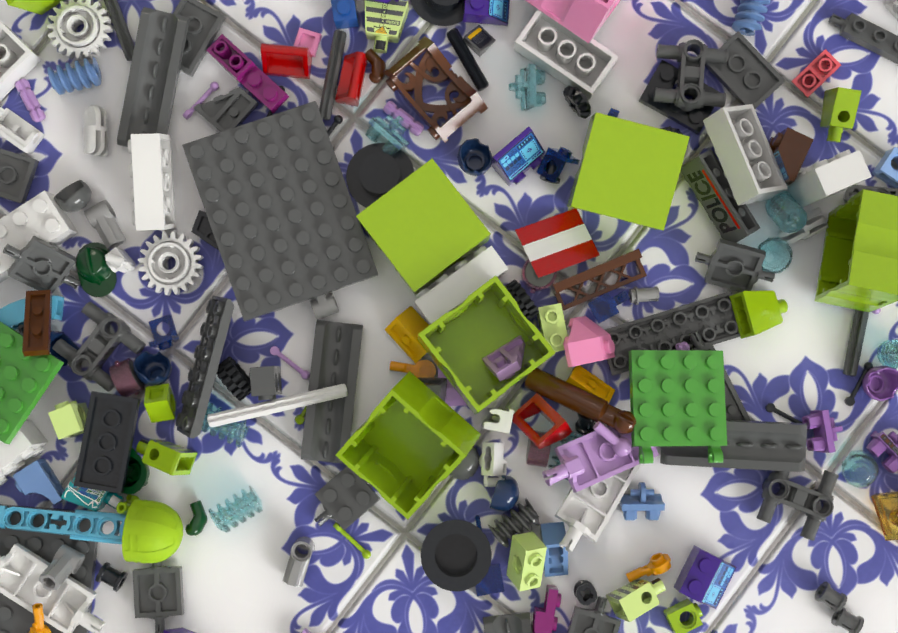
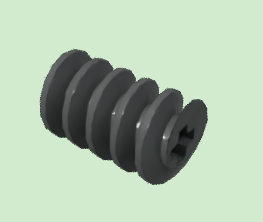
(515, 524)

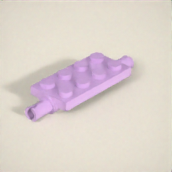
(591, 460)

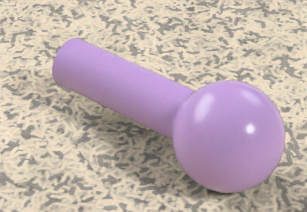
(621, 445)

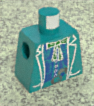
(90, 498)

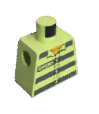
(385, 22)
(635, 598)

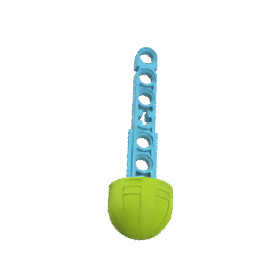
(147, 532)

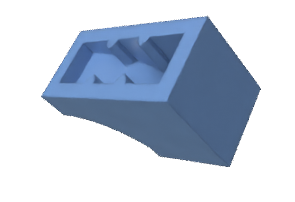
(40, 479)
(556, 557)

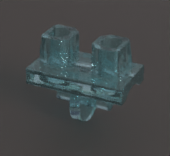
(525, 87)
(380, 127)

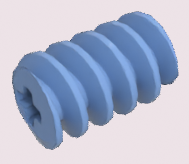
(749, 15)
(75, 77)

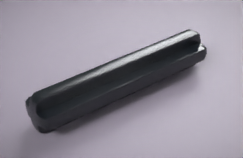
(467, 59)

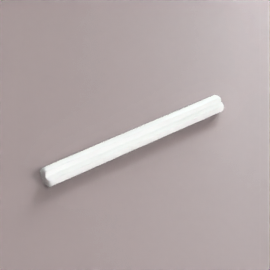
(277, 405)

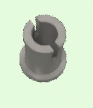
(643, 294)

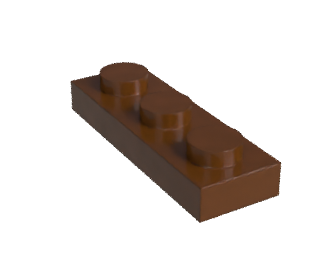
(37, 323)

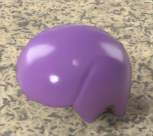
(880, 383)

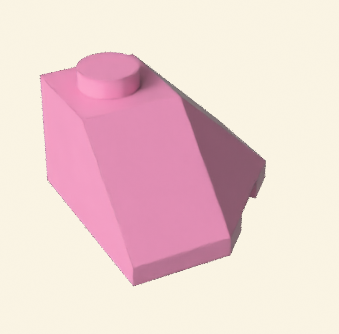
(587, 342)

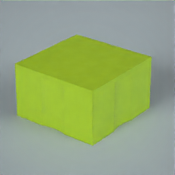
(628, 171)
(423, 226)
(861, 253)
(474, 331)
(408, 445)

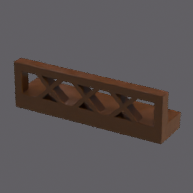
(601, 269)

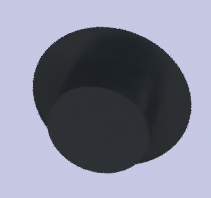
(439, 11)
(375, 173)
(456, 555)

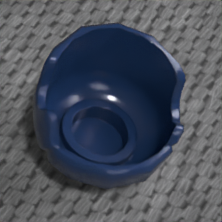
(474, 157)
(152, 368)
(505, 494)

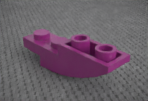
(247, 73)
(544, 618)

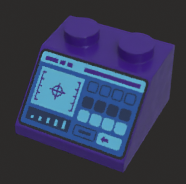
(486, 12)
(518, 157)
(704, 577)

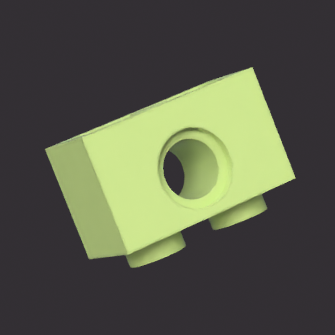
(552, 325)
(69, 419)
(526, 561)

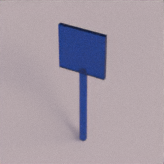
(493, 580)

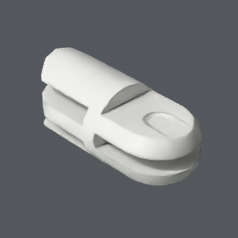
(95, 131)
(805, 232)

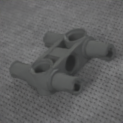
(690, 75)
(99, 346)
(799, 498)

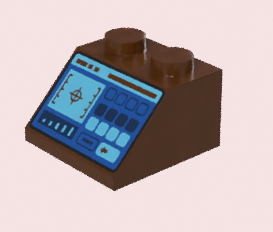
(790, 152)

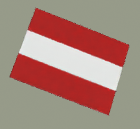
(557, 242)

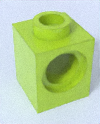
(160, 403)
(673, 616)

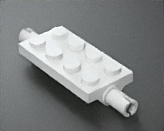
(592, 507)
(61, 607)

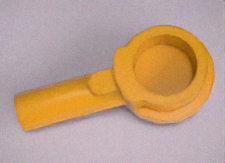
(421, 369)
(658, 564)
(38, 625)

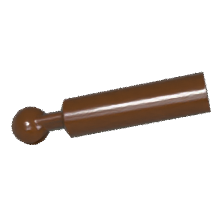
(579, 400)

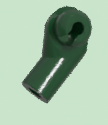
(199, 519)

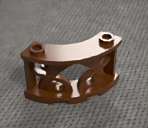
(468, 100)

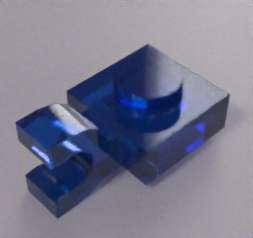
(605, 306)

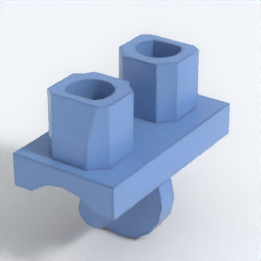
(642, 500)

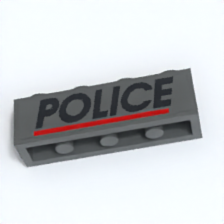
(714, 193)

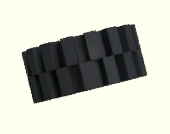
(523, 299)
(234, 378)

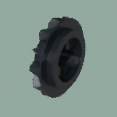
(577, 101)

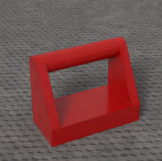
(286, 61)
(351, 79)
(538, 405)

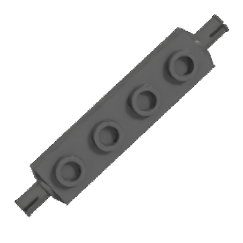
(868, 35)
(734, 406)

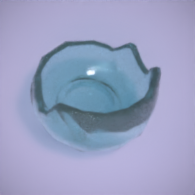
(777, 256)
(860, 468)

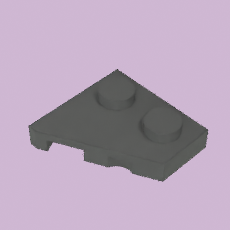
(228, 110)

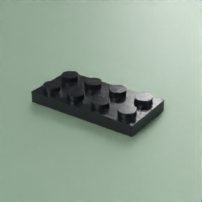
(107, 442)

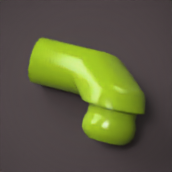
(122, 507)

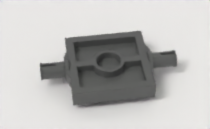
(41, 265)
(734, 266)
(345, 498)
(158, 593)
(593, 620)

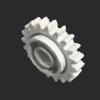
(91, 36)
(160, 253)

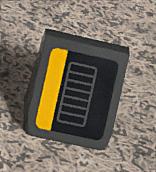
(479, 40)

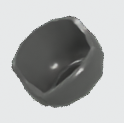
(74, 196)
(467, 466)

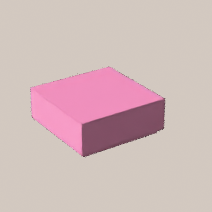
(308, 39)

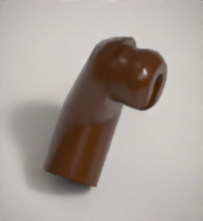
(378, 66)

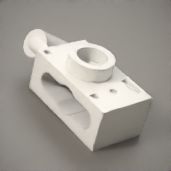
(119, 260)
(492, 463)

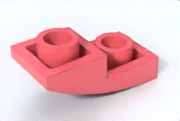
(816, 73)

